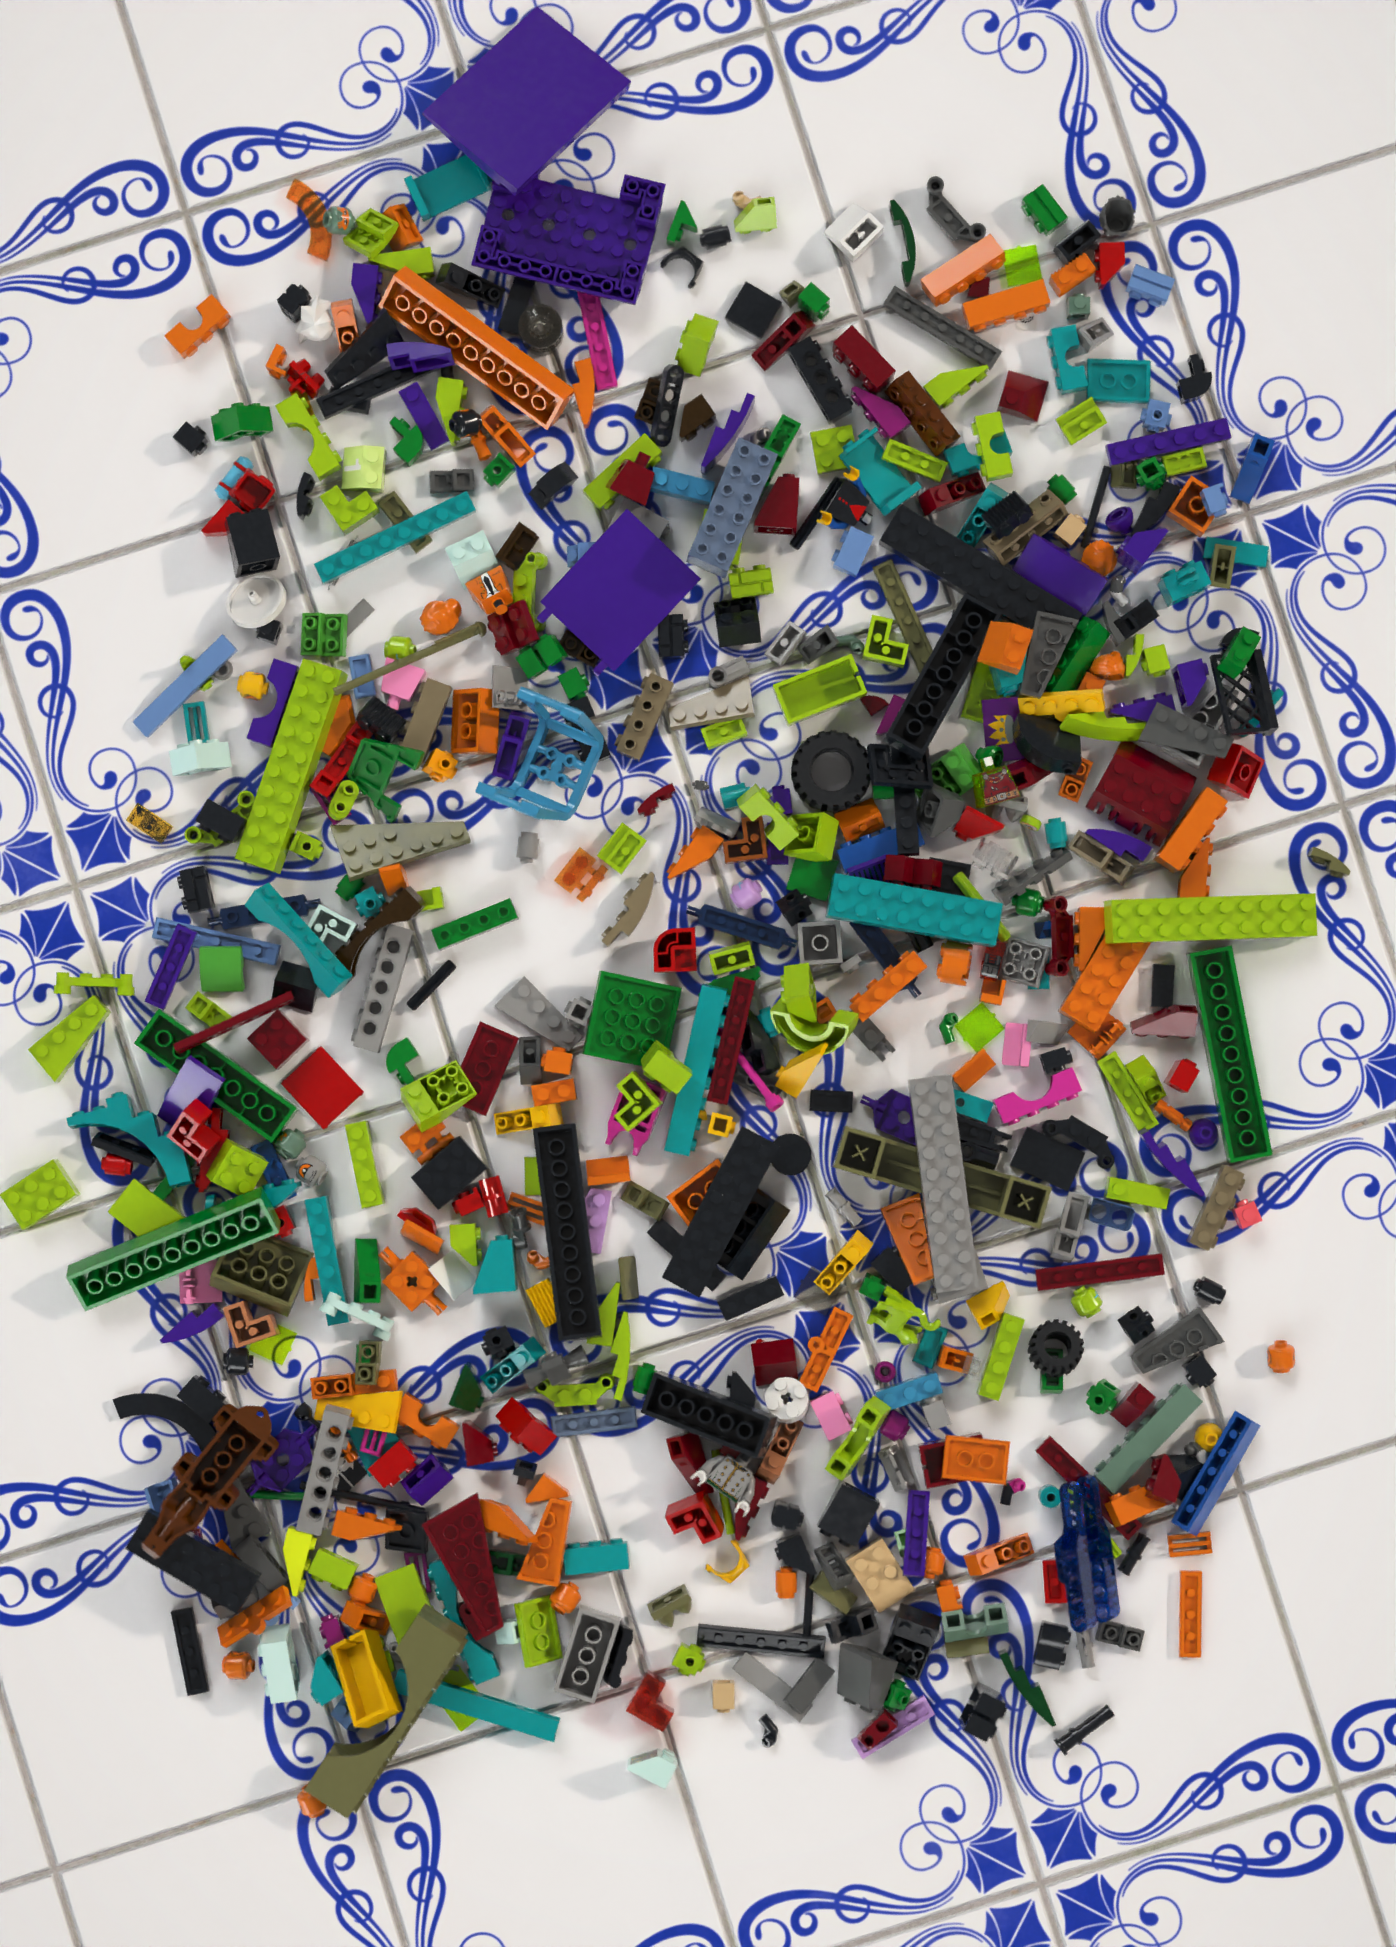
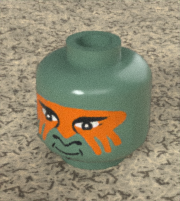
(338, 220)
(290, 1143)

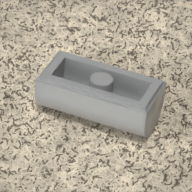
(785, 643)

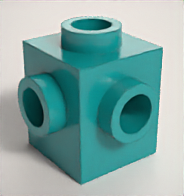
(365, 897)

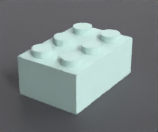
(279, 1663)

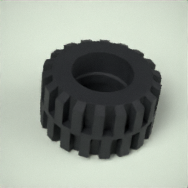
(1058, 1331)

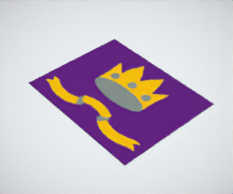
(998, 722)

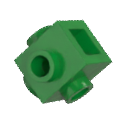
(1147, 468)
(1102, 1397)
(897, 1696)

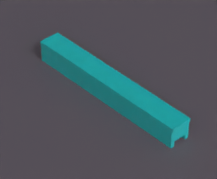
(488, 1708)

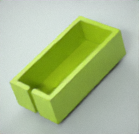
(819, 690)

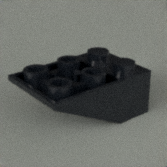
(911, 1639)

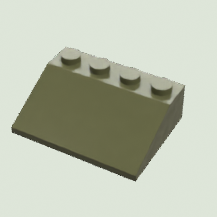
(263, 1273)

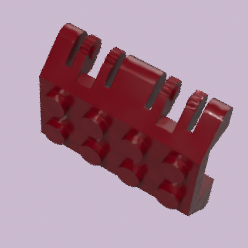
(1142, 791)

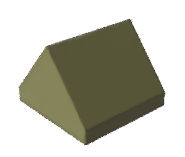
(791, 293)

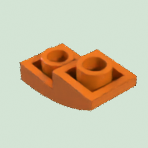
(1073, 784)

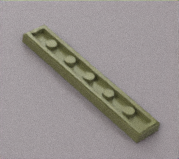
(903, 612)

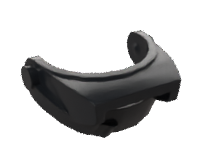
(683, 253)

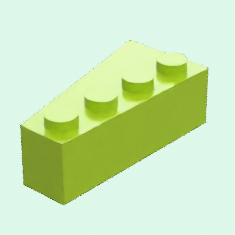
(65, 1041)

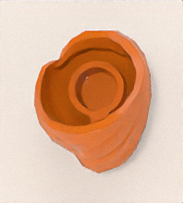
(1109, 666)

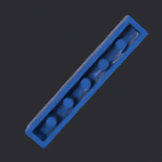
(1215, 1473)

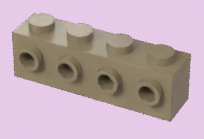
(1047, 512)
(426, 716)
(644, 717)
(1215, 1208)

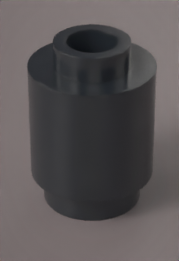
(715, 237)
(1209, 1290)

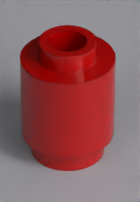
(116, 1165)

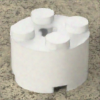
(785, 1388)

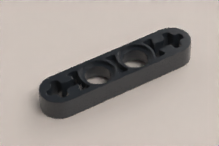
(671, 406)

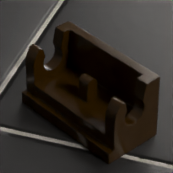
(517, 546)

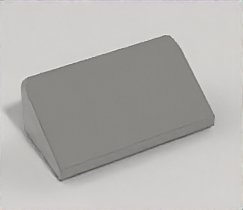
(1045, 1032)

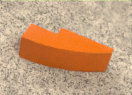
(585, 390)
(506, 436)

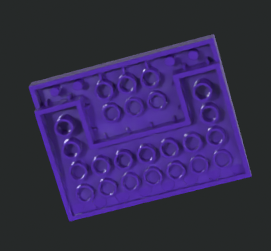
(526, 100)

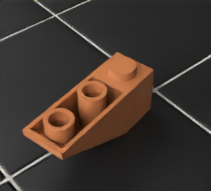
(778, 1451)

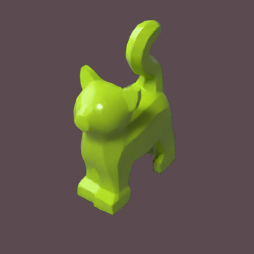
(898, 1314)

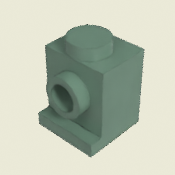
(1078, 306)

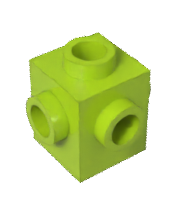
(685, 1652)

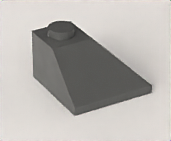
(939, 810)

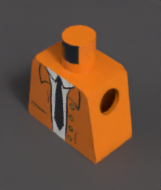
(491, 591)

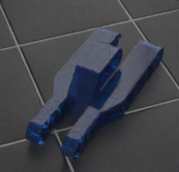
(1080, 1559)

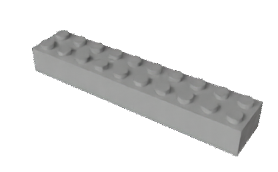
(943, 1183)

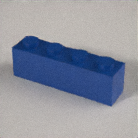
(870, 848)

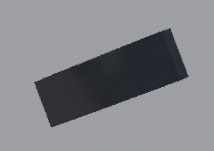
(1155, 508)
(759, 1046)

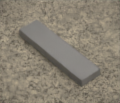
(766, 1682)

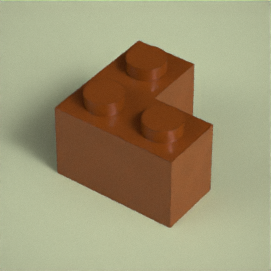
(749, 848)

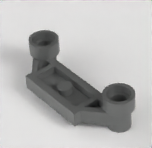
(948, 217)

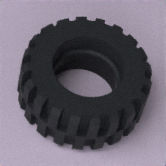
(831, 800)

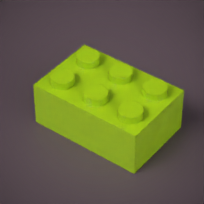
(40, 1194)

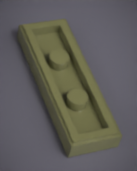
(398, 512)

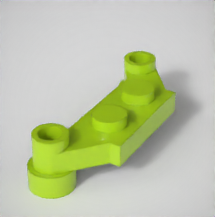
(525, 584)
(242, 810)
(124, 983)
(576, 1394)

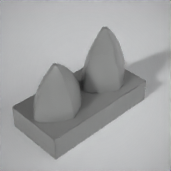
(1014, 808)

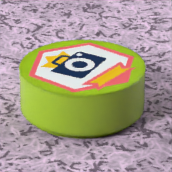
(1030, 822)

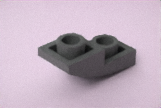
(1120, 1635)

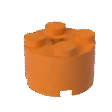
(955, 963)

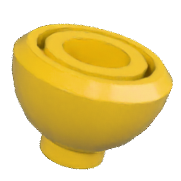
(1207, 1436)

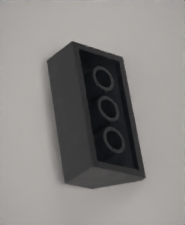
(753, 1234)

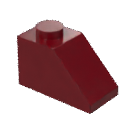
(1132, 1404)

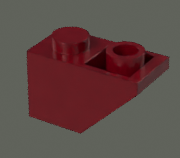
(1164, 1481)

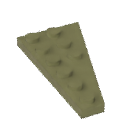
(380, 845)

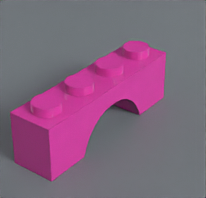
(1062, 1085)

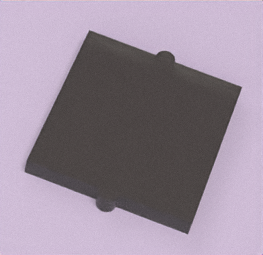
(813, 1295)

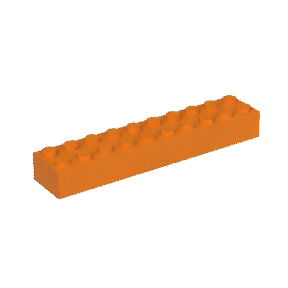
(476, 347)

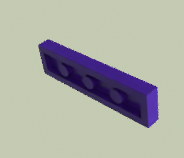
(171, 966)
(916, 1533)

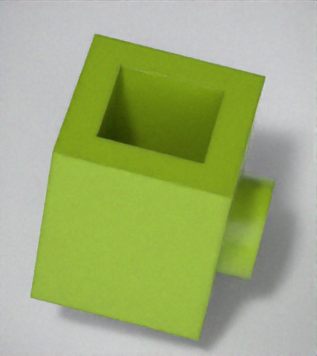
(1155, 661)

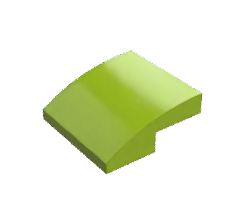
(371, 233)

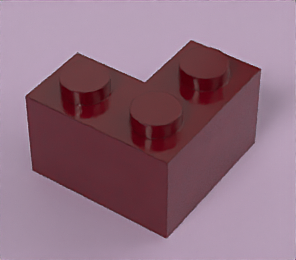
(913, 871)

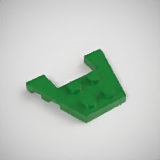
(374, 768)

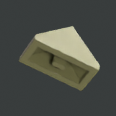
(1222, 566)

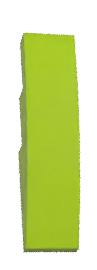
(1098, 726)
(621, 1347)

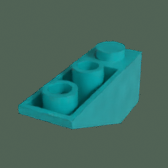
(974, 525)
(513, 1364)

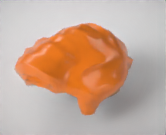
(1100, 557)
(440, 616)

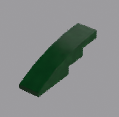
(506, 1562)
(1032, 1692)

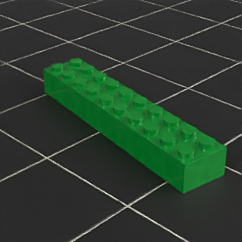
(1229, 1054)
(173, 1249)

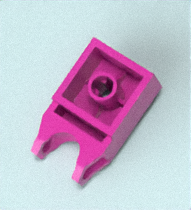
(641, 1132)

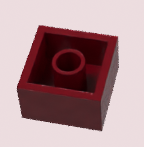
(278, 1039)

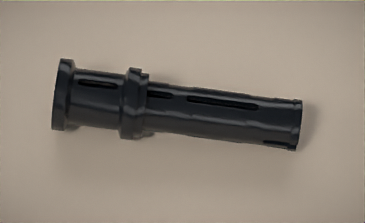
(1076, 1734)

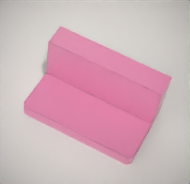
(1016, 1048)

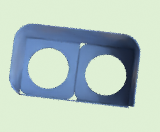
(1109, 1211)

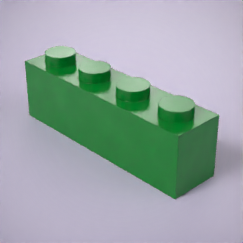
(1078, 655)

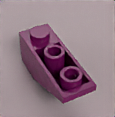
(884, 414)

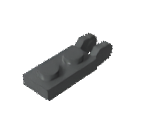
(870, 1036)

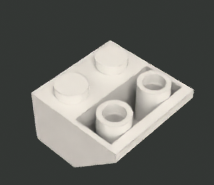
(854, 231)

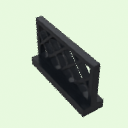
(1261, 695)

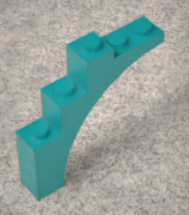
(145, 1127)

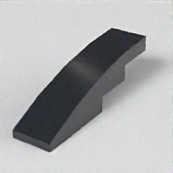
(669, 1239)

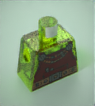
(993, 784)

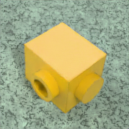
(721, 1125)

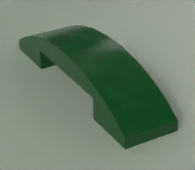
(899, 218)

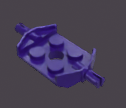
(886, 1114)
(278, 1476)

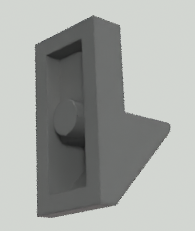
(818, 644)

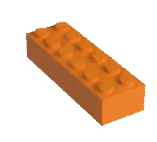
(1101, 983)

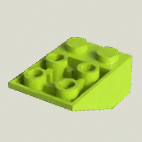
(437, 1095)

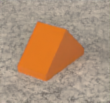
(952, 1358)
(545, 1489)

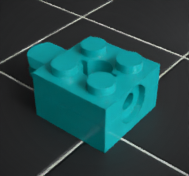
(1184, 583)

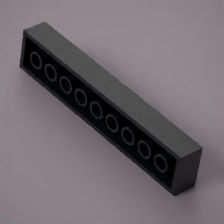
(969, 570)
(567, 1233)

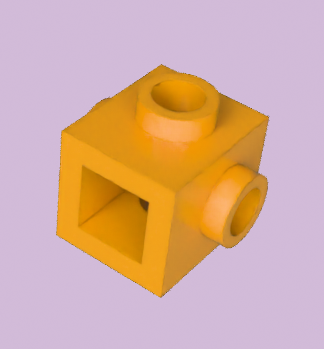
(440, 765)

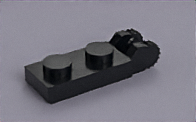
(981, 1134)

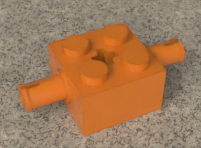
(398, 1281)

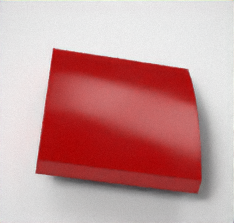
(1054, 1590)

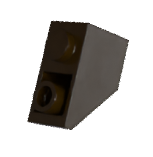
(696, 415)

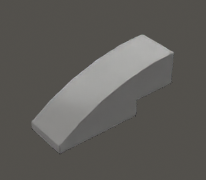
(1069, 1227)

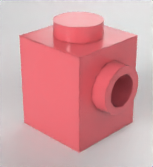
(1246, 1213)

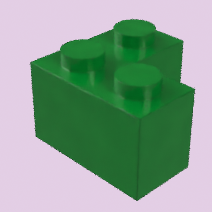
(241, 421)

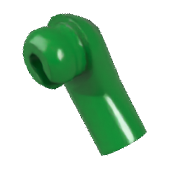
(946, 1027)

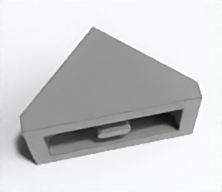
(1094, 334)

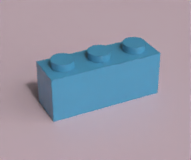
(682, 486)
(910, 1390)

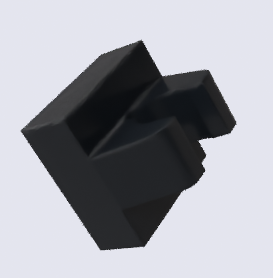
(525, 1471)

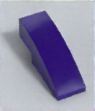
(419, 356)
(511, 745)
(1121, 843)
(194, 1324)

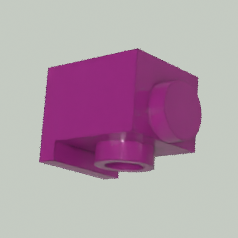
(332, 1630)

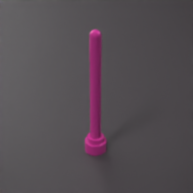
(772, 1100)

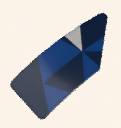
(1042, 929)

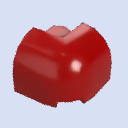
(675, 951)

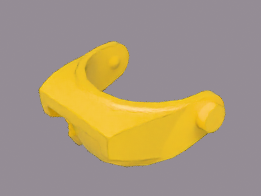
(733, 1574)

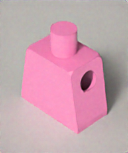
(401, 684)

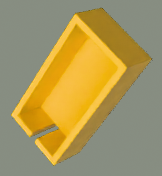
(366, 1678)

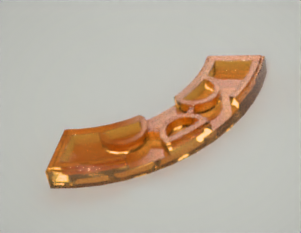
(314, 209)

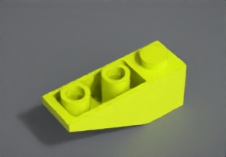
(296, 1555)

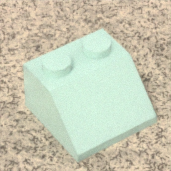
(472, 557)

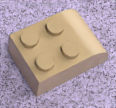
(879, 1574)

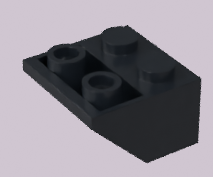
(737, 622)

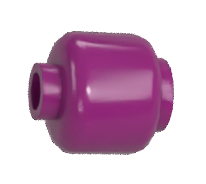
(895, 1426)

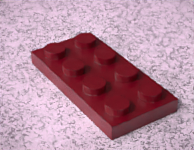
(486, 1064)

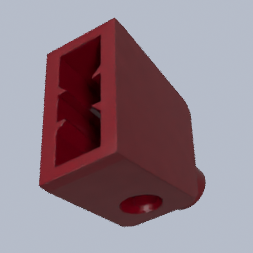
(633, 479)

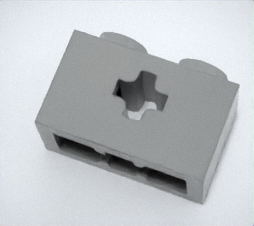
(935, 1413)

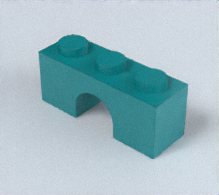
(1069, 378)
(962, 462)

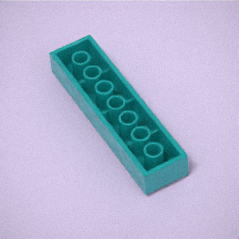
(914, 910)

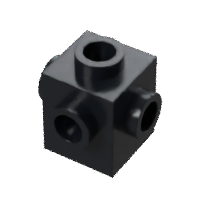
(794, 907)
(1137, 1324)
(499, 1336)

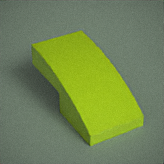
(1132, 660)
(207, 1010)

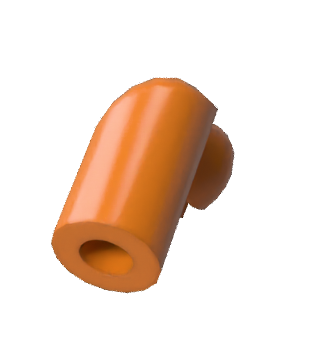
(537, 1260)

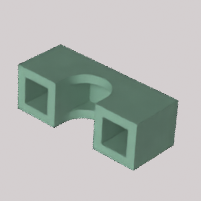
(988, 1622)

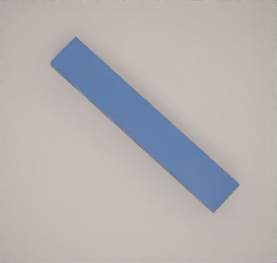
(185, 686)
(251, 948)

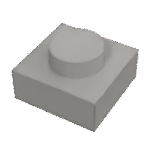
(851, 964)

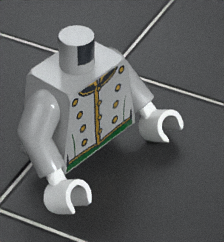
(730, 1478)

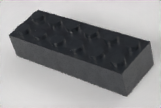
(709, 1414)
(199, 1565)

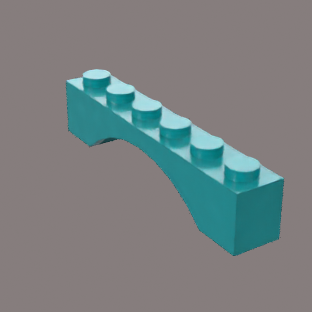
(326, 969)
(325, 1253)
(480, 1660)

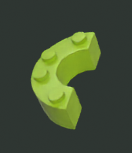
(806, 1035)

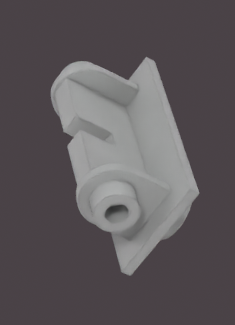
(896, 1468)

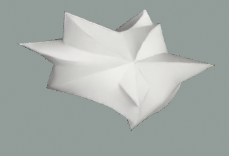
(315, 321)

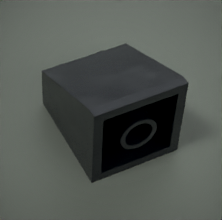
(252, 542)
(848, 1514)

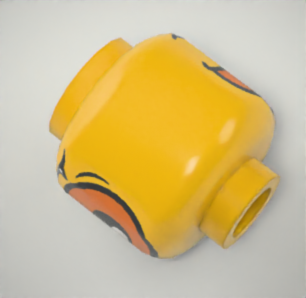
(252, 685)

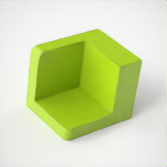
(433, 898)

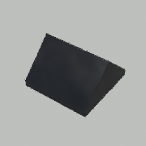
(300, 983)

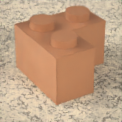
(246, 1329)

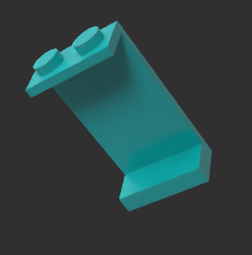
(447, 187)
(880, 478)

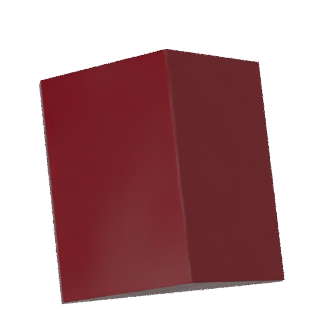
(774, 1361)

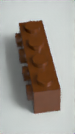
(922, 413)

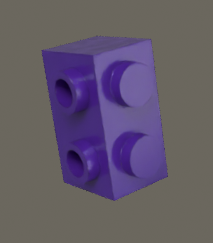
(426, 1479)

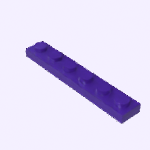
(1168, 441)

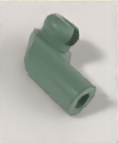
(852, 643)

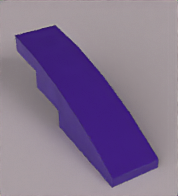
(1176, 1166)

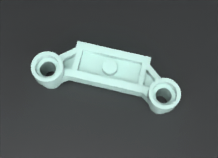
(382, 1326)

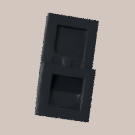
(1136, 619)

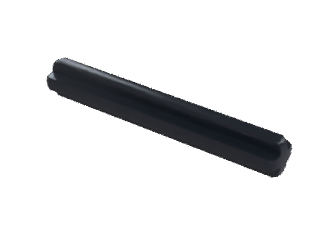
(810, 521)

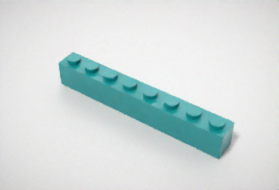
(395, 537)
(699, 1060)

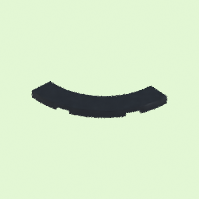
(168, 1408)

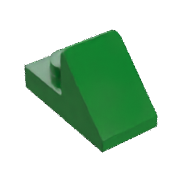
(684, 220)

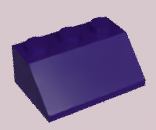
(1137, 550)

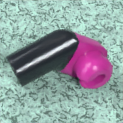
(1010, 1488)

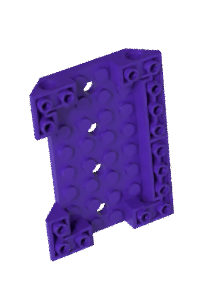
(563, 254)

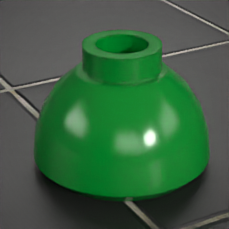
(994, 751)

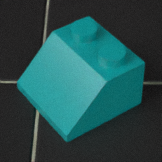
(325, 1679)

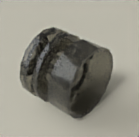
(541, 342)

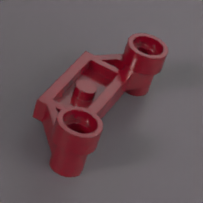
(1061, 936)

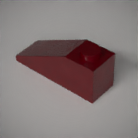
(786, 336)

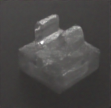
(974, 1367)

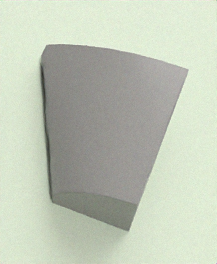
(717, 822)

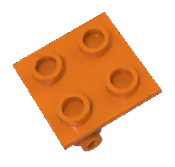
(1102, 1040)

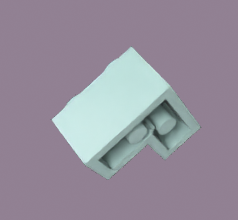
(200, 757)
(328, 922)

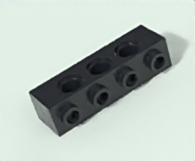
(831, 410)

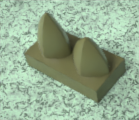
(663, 1607)

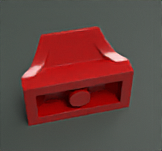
(419, 1218)

